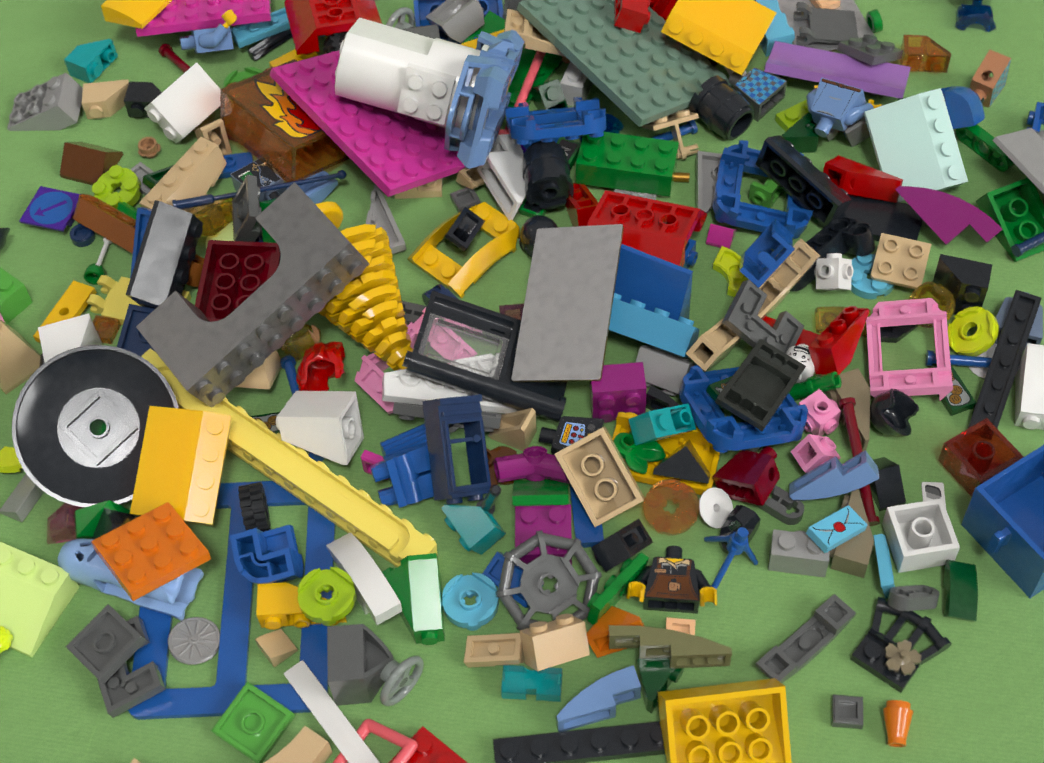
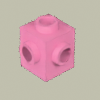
(822, 414)
(814, 451)

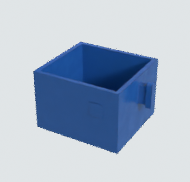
(1009, 520)

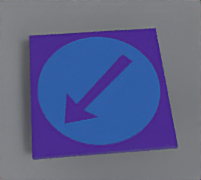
(51, 209)

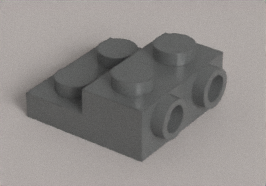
(245, 210)

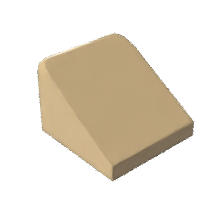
(469, 178)
(276, 646)

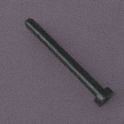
(489, 500)

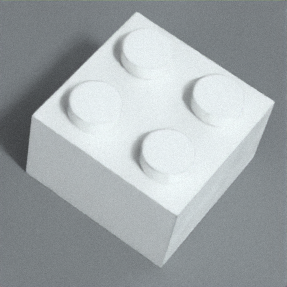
(920, 535)

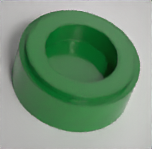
(874, 20)

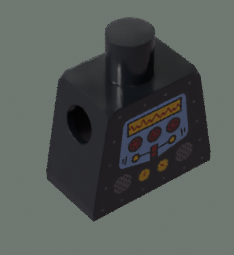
(569, 431)

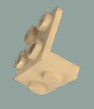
(900, 261)

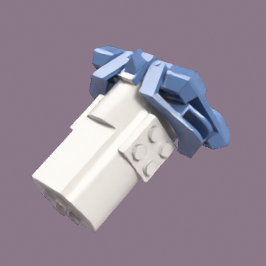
(433, 81)

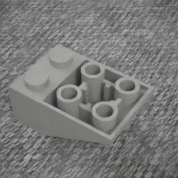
(47, 106)

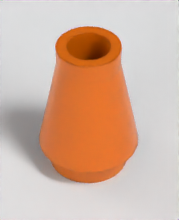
(897, 722)

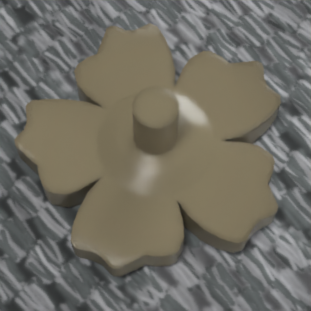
(902, 658)

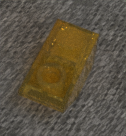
(214, 216)

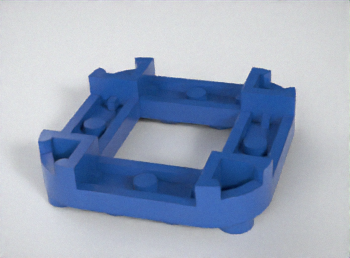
(542, 124)
(727, 195)
(725, 432)

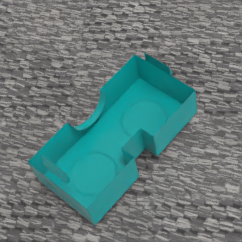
(519, 682)

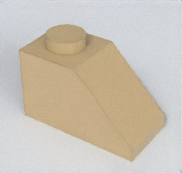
(103, 98)
(217, 134)

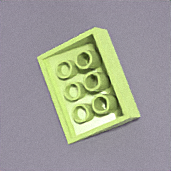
(31, 597)

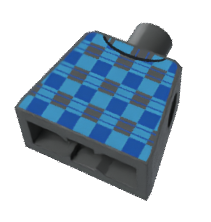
(759, 89)

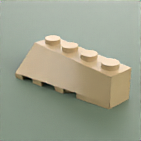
(189, 176)

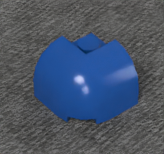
(963, 106)
(267, 555)

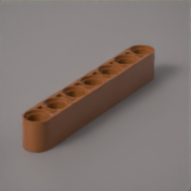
(119, 228)

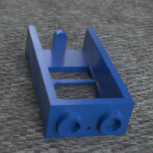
(760, 254)

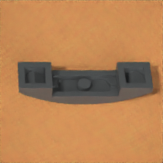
(807, 641)

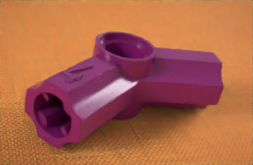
(532, 464)

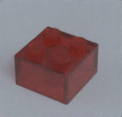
(978, 455)

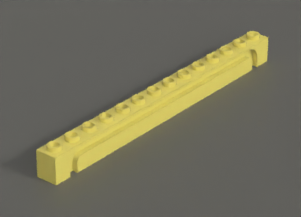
(308, 479)

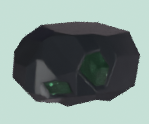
(740, 517)

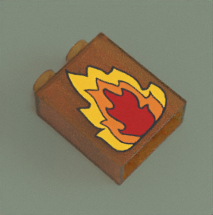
(276, 128)

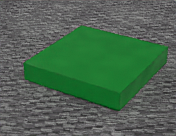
(539, 493)

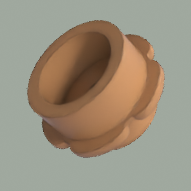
(148, 147)

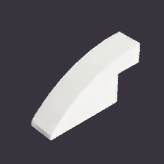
(504, 174)
(370, 584)

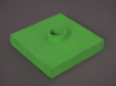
(253, 723)

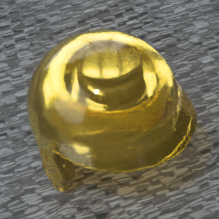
(939, 294)

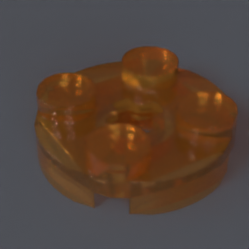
(680, 494)

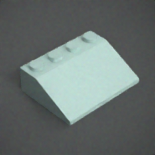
(917, 142)

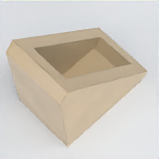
(516, 429)

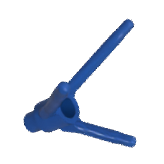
(736, 545)

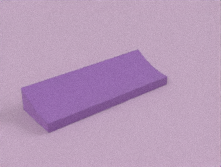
(815, 64)

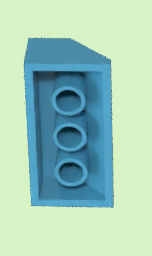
(652, 327)

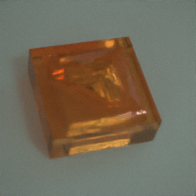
(106, 328)

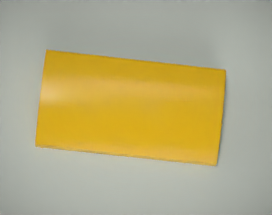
(132, 12)

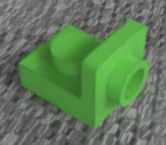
(765, 194)

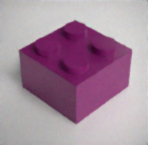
(618, 391)
(549, 519)

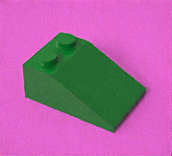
(1018, 212)

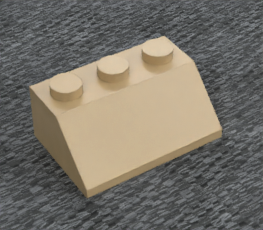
(599, 476)

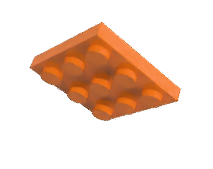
(150, 551)

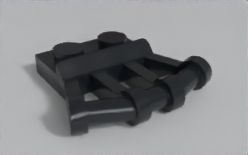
(871, 651)

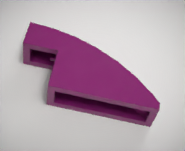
(948, 214)

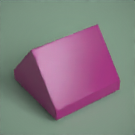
(720, 236)

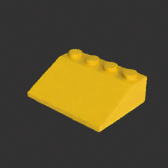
(720, 29)
(182, 463)
(726, 723)

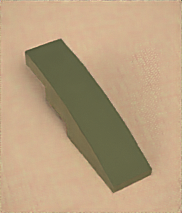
(681, 648)

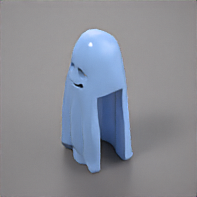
(87, 568)

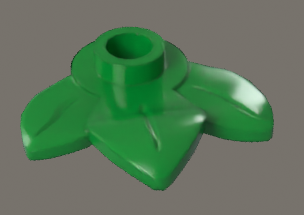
(638, 455)

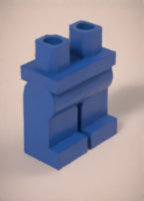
(408, 475)

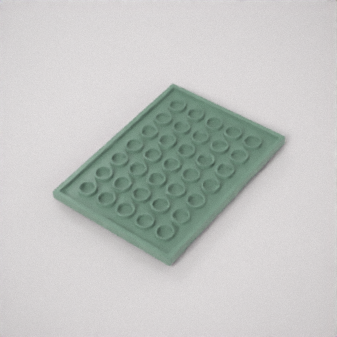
(637, 71)

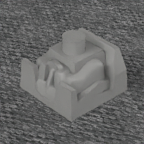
(457, 18)

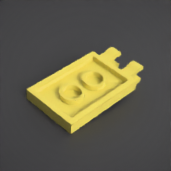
(116, 301)

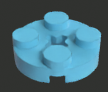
(863, 286)
(474, 615)

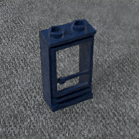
(437, 416)

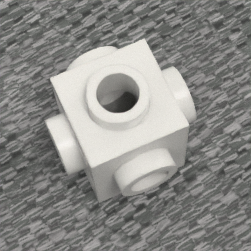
(833, 272)

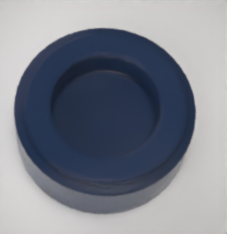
(82, 236)

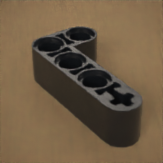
(839, 237)

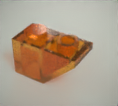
(924, 54)

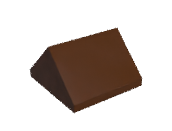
(87, 161)

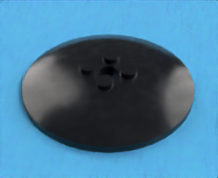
(57, 415)

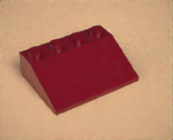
(232, 274)

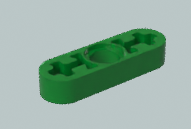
(974, 137)

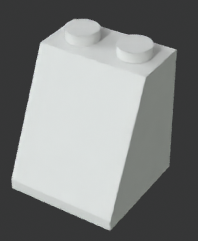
(185, 103)
(67, 335)
(1030, 388)
(323, 423)

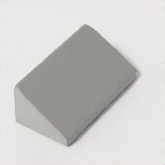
(21, 499)

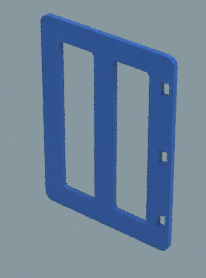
(236, 626)

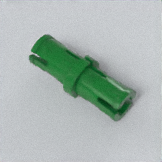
(813, 383)

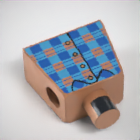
(986, 86)

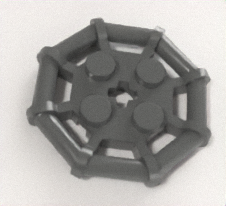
(553, 567)

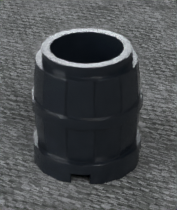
(722, 108)
(547, 175)

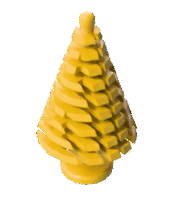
(370, 303)

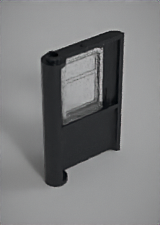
(476, 354)

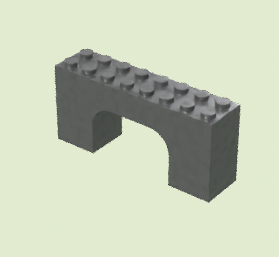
(311, 271)

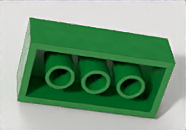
(627, 163)

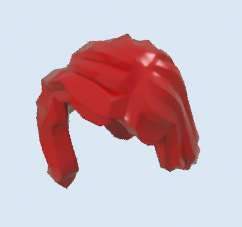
(320, 364)

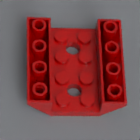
(325, 17)
(650, 224)

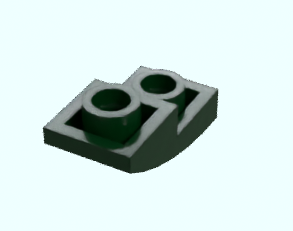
(962, 590)

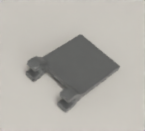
(825, 25)

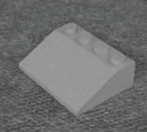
(1027, 153)

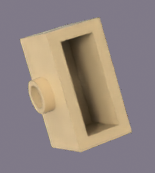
(554, 642)

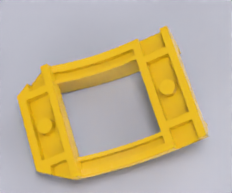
(451, 273)

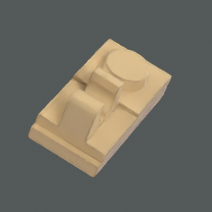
(493, 650)

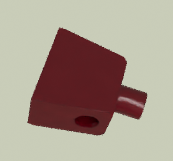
(749, 476)

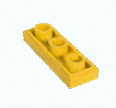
(70, 305)

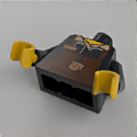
(672, 584)

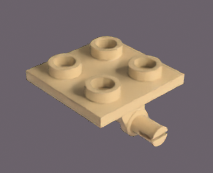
(673, 120)

